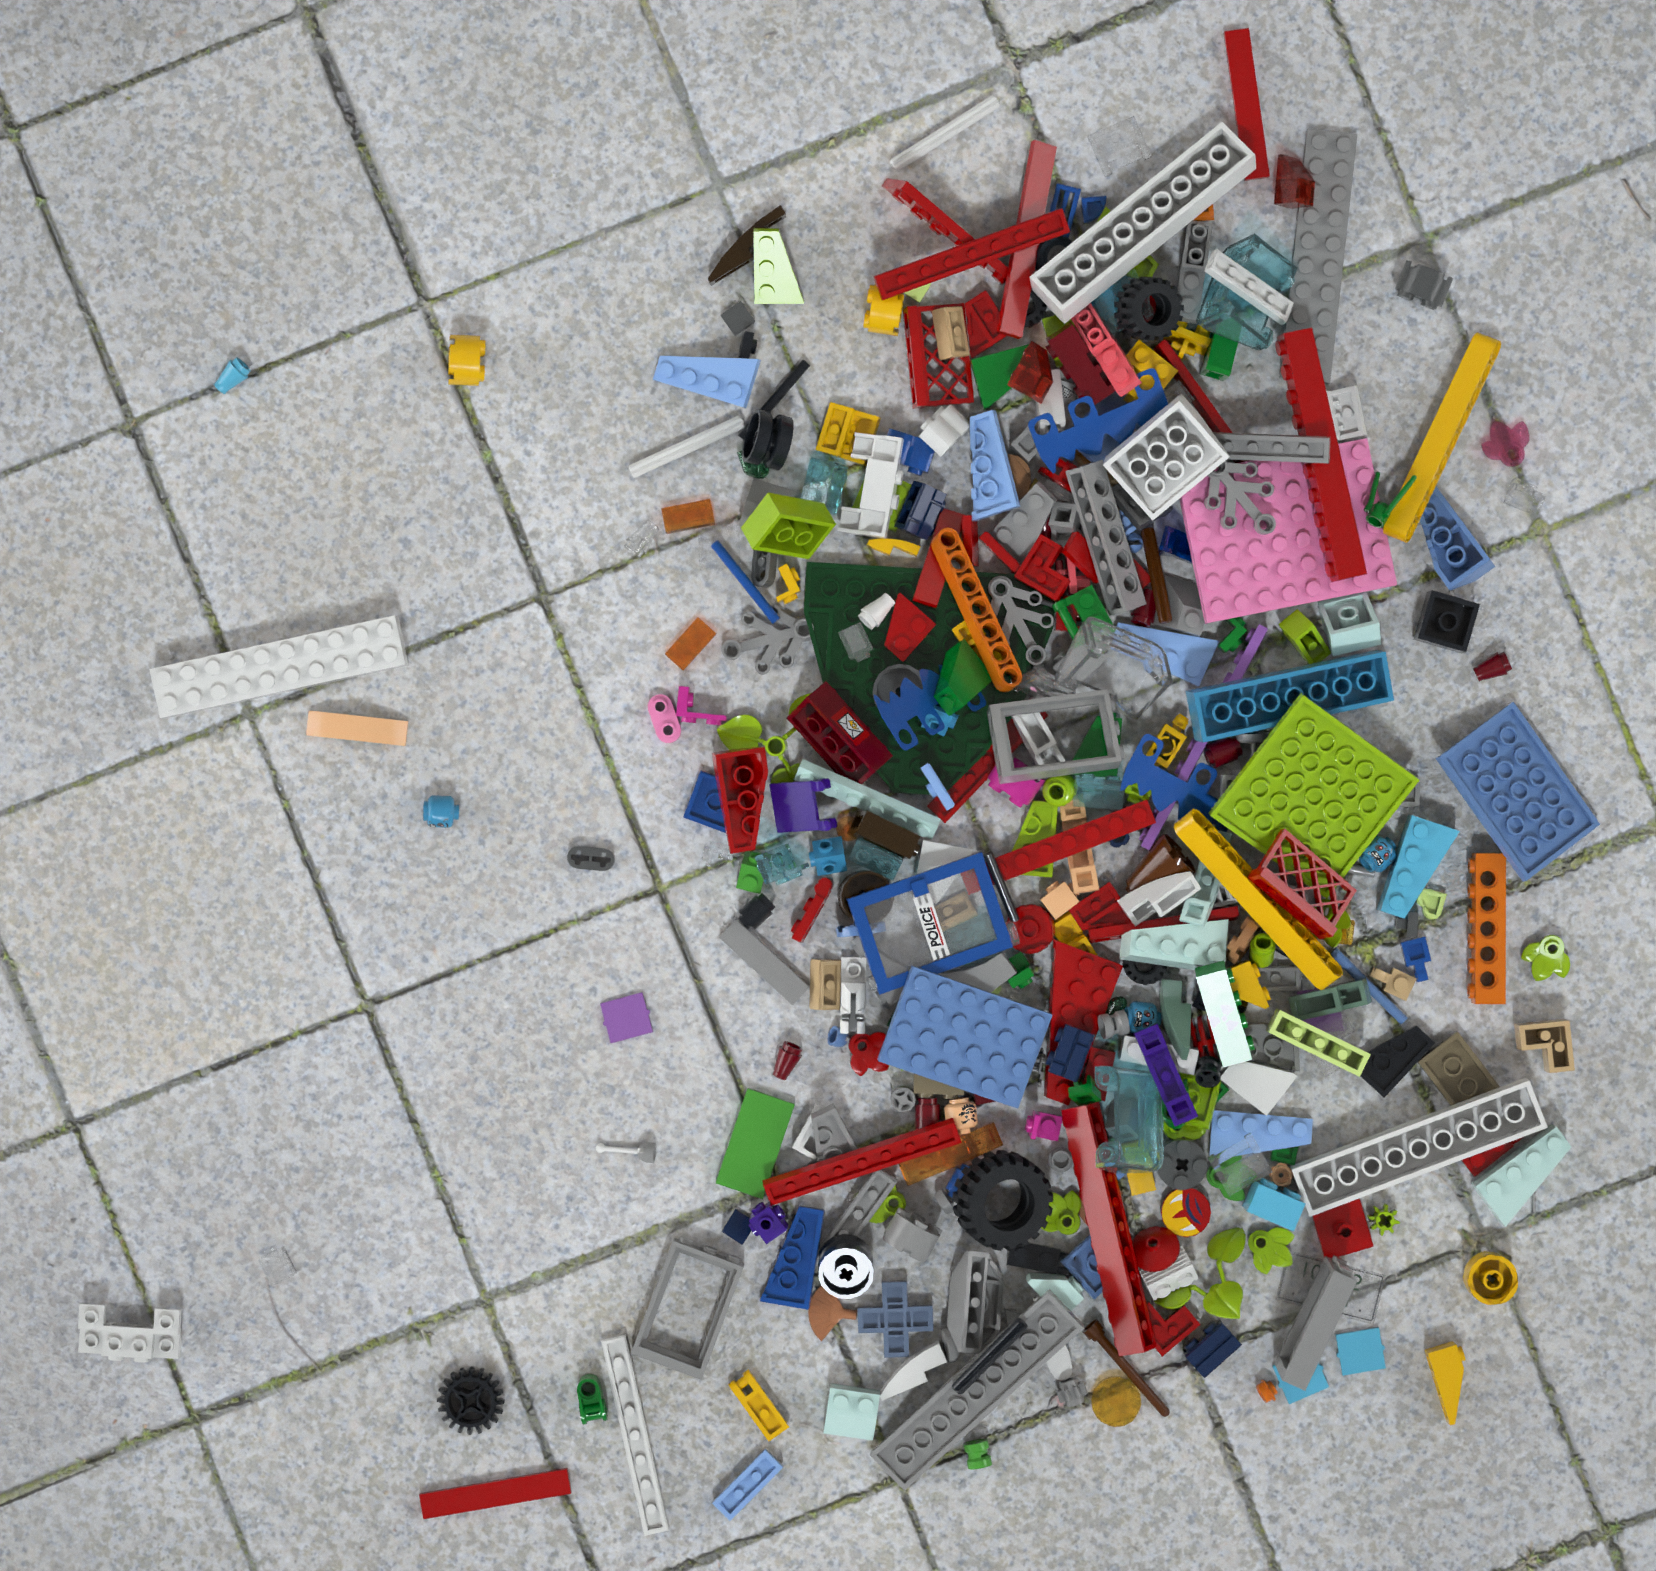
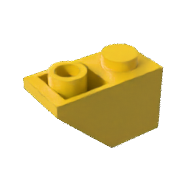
(1248, 984)

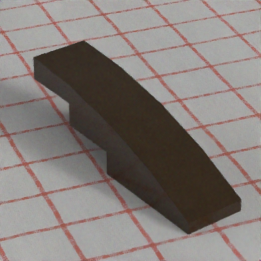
(739, 252)

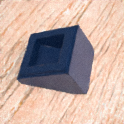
(737, 1227)

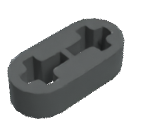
(591, 865)

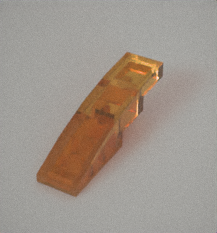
(973, 1145)

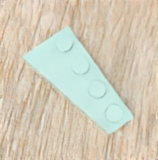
(1177, 945)
(1519, 1175)

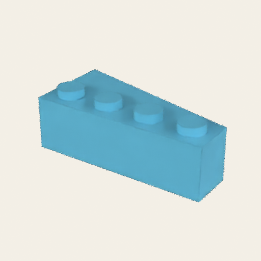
(1418, 856)

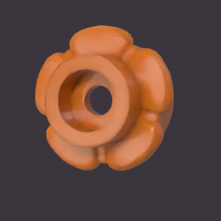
(1266, 1391)

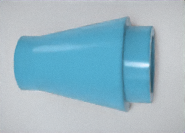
(232, 375)

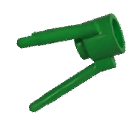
(1380, 512)

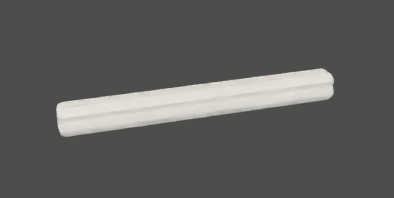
(945, 133)
(686, 446)

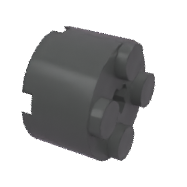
(1423, 284)
(1195, 1164)

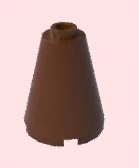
(1161, 861)

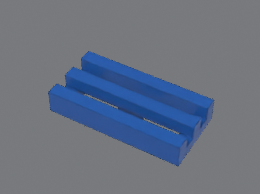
(1067, 189)

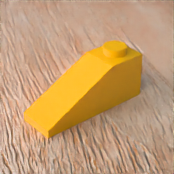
(1447, 1373)

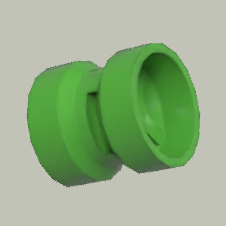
(977, 1454)

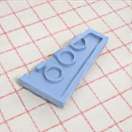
(713, 377)
(992, 475)
(1186, 654)
(1269, 1131)

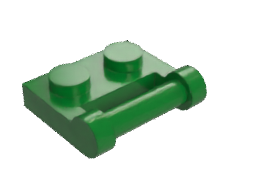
(1086, 605)

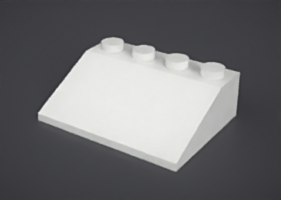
(1166, 457)

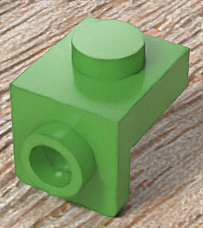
(749, 876)

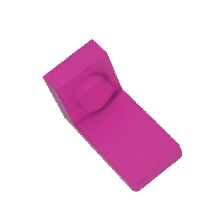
(685, 700)
(1043, 1125)

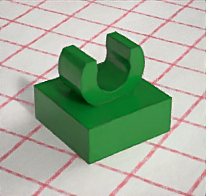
(1084, 1093)

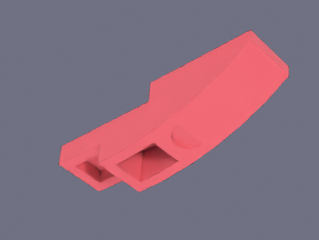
(1106, 350)

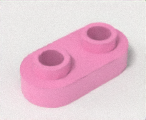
(664, 718)

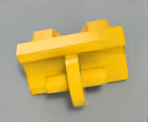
(1188, 341)

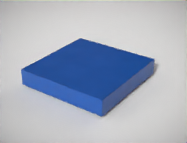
(705, 804)

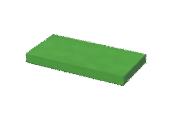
(755, 1143)

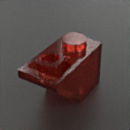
(1293, 184)
(1033, 373)

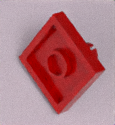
(1342, 1230)

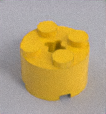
(884, 314)
(465, 360)
(1485, 1291)

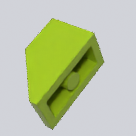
(1304, 637)

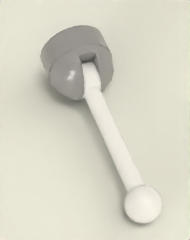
(645, 1152)

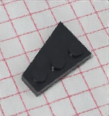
(1395, 1059)

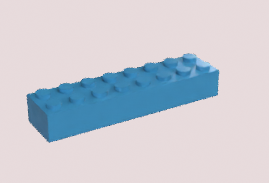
(1263, 699)

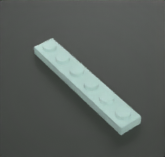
(871, 800)

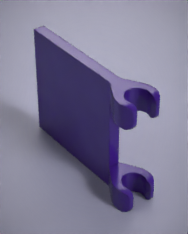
(797, 807)

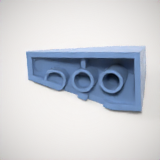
(1452, 547)

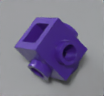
(768, 1229)

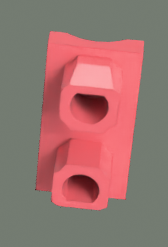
(1077, 582)

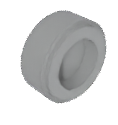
(944, 1201)

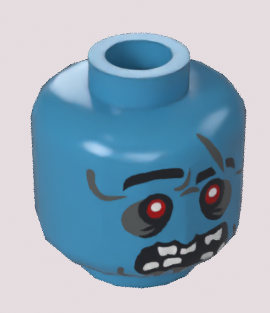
(440, 811)
(1378, 854)
(1142, 1015)

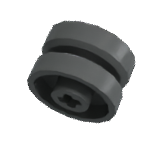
(892, 678)

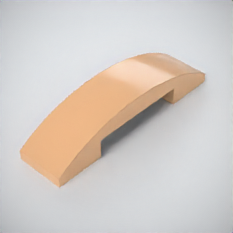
(357, 728)
(1081, 864)

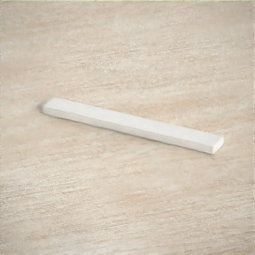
(635, 1434)

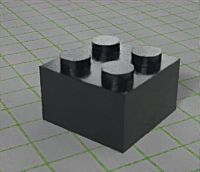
(1446, 621)

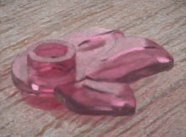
(1506, 439)

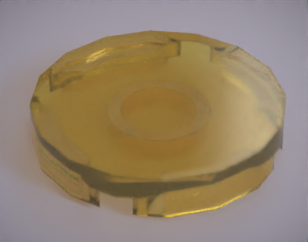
(1116, 1401)

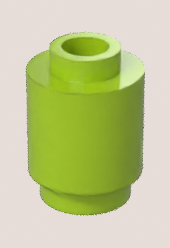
(1262, 950)

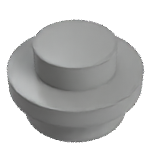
(1060, 1159)

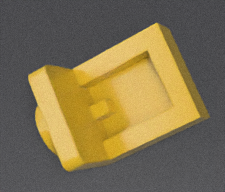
(790, 578)

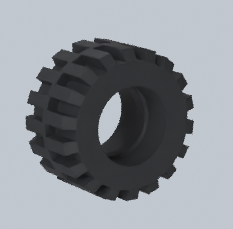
(1130, 308)

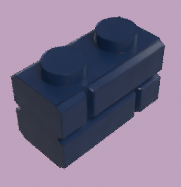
(921, 510)
(1070, 1052)
(1211, 1348)

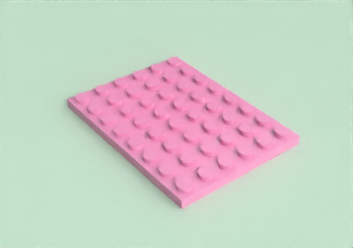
(1259, 573)

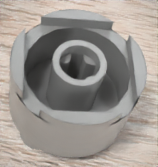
(910, 1234)

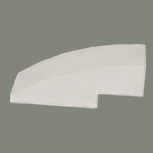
(1038, 739)
(1158, 896)
(913, 1370)

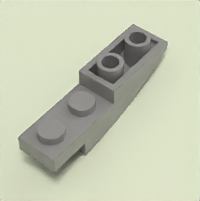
(1192, 268)

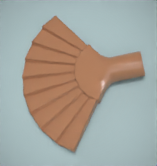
(826, 1312)

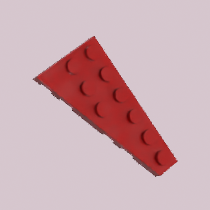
(938, 220)
(1077, 996)

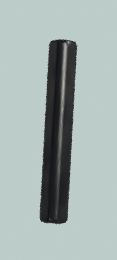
(990, 1355)

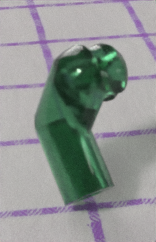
(754, 471)
(1116, 1004)

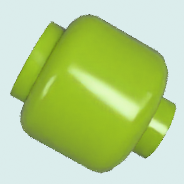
(1057, 796)

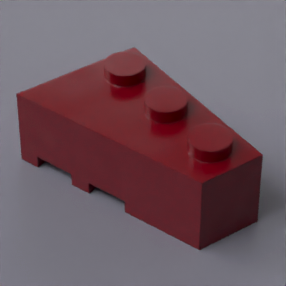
(1079, 364)

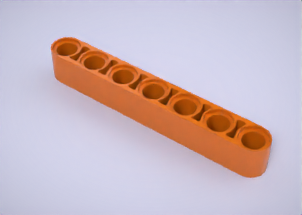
(978, 598)

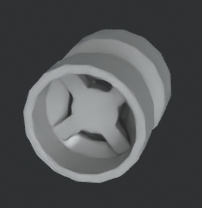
(1113, 1024)

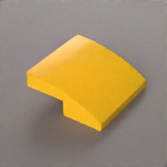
(839, 431)

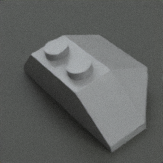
(974, 1302)

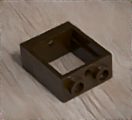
(884, 834)

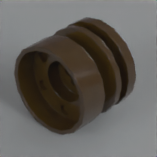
(857, 882)

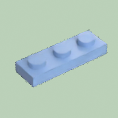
(747, 1484)

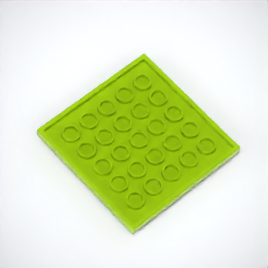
(1318, 786)

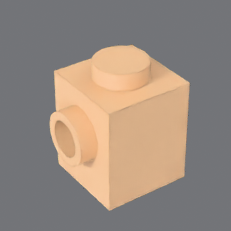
(1059, 898)

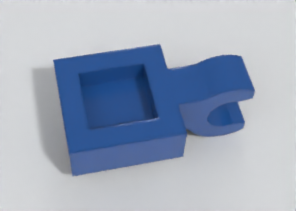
(1416, 954)

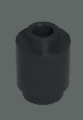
(756, 911)

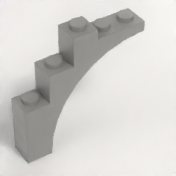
(985, 975)

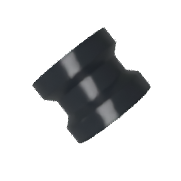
(1208, 1071)

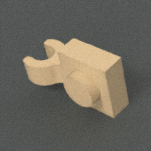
(1396, 983)

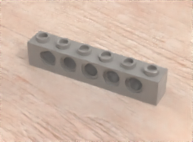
(1105, 537)

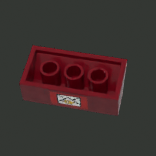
(839, 735)

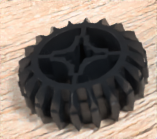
(457, 1418)

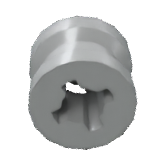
(902, 1102)

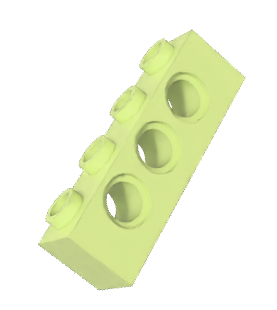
(1318, 1042)

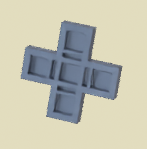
(895, 1319)

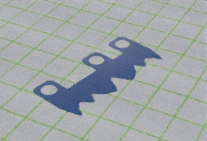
(1089, 431)
(914, 703)
(1167, 787)

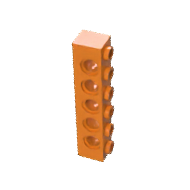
(1496, 965)

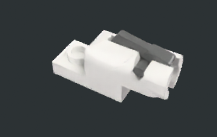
(853, 995)

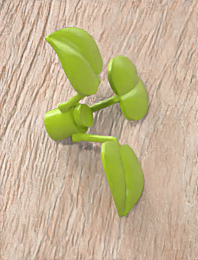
(745, 731)
(1224, 1298)

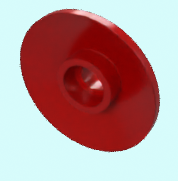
(1157, 1257)

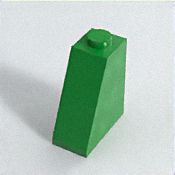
(1219, 358)
(993, 374)
(960, 678)
(1094, 746)

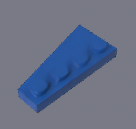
(795, 1268)

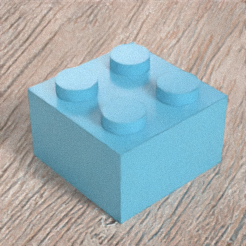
(1273, 1204)

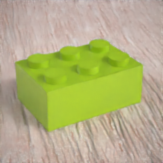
(788, 526)

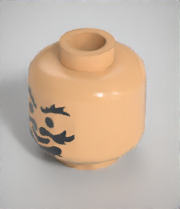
(963, 1113)

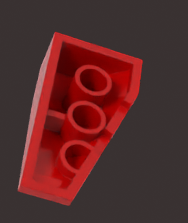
(741, 787)

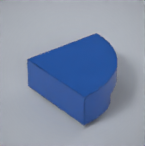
(1092, 208)

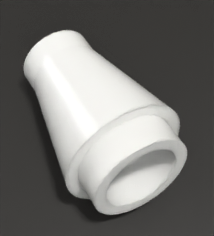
(875, 612)

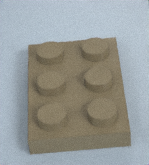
(1456, 1070)

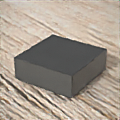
(737, 318)

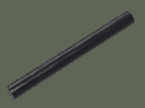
(782, 390)

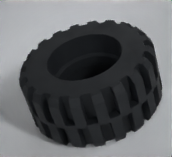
(1028, 1215)

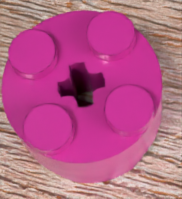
(1020, 792)

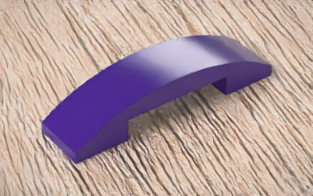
(1165, 1075)

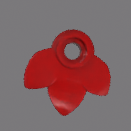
(867, 1057)

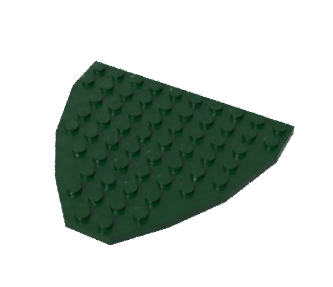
(833, 603)

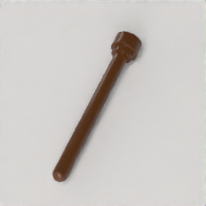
(1095, 1331)

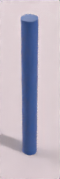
(745, 581)

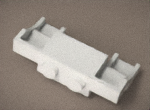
(879, 485)
(128, 1339)

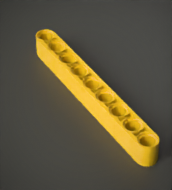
(1443, 435)
(1232, 873)

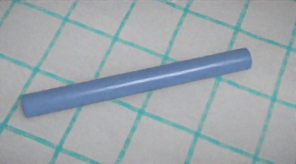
(1392, 1009)

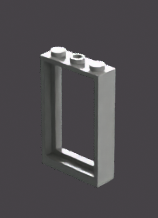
(1001, 745)
(1315, 1322)
(671, 1358)

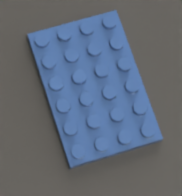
(1518, 791)
(964, 1037)

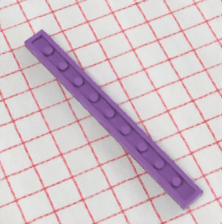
(1195, 747)

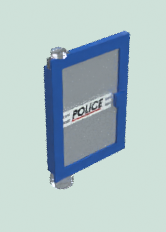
(930, 922)

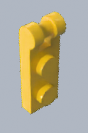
(759, 1406)

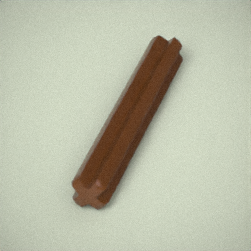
(1156, 575)

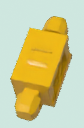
(1179, 723)

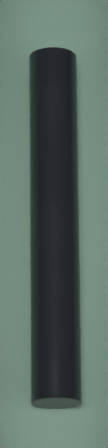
(1001, 886)

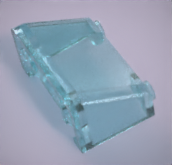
(1233, 316)
(1136, 1122)

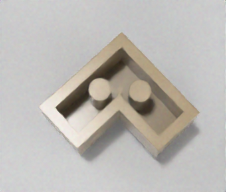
(1552, 1038)

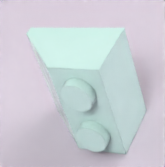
(1349, 623)
(1065, 1288)
(851, 1411)

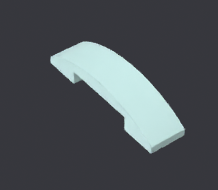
(1199, 905)

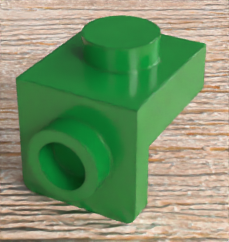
(1232, 640)
(1024, 971)

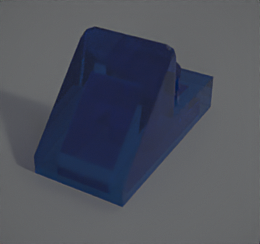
(1175, 544)

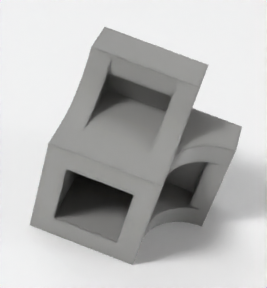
(1063, 522)

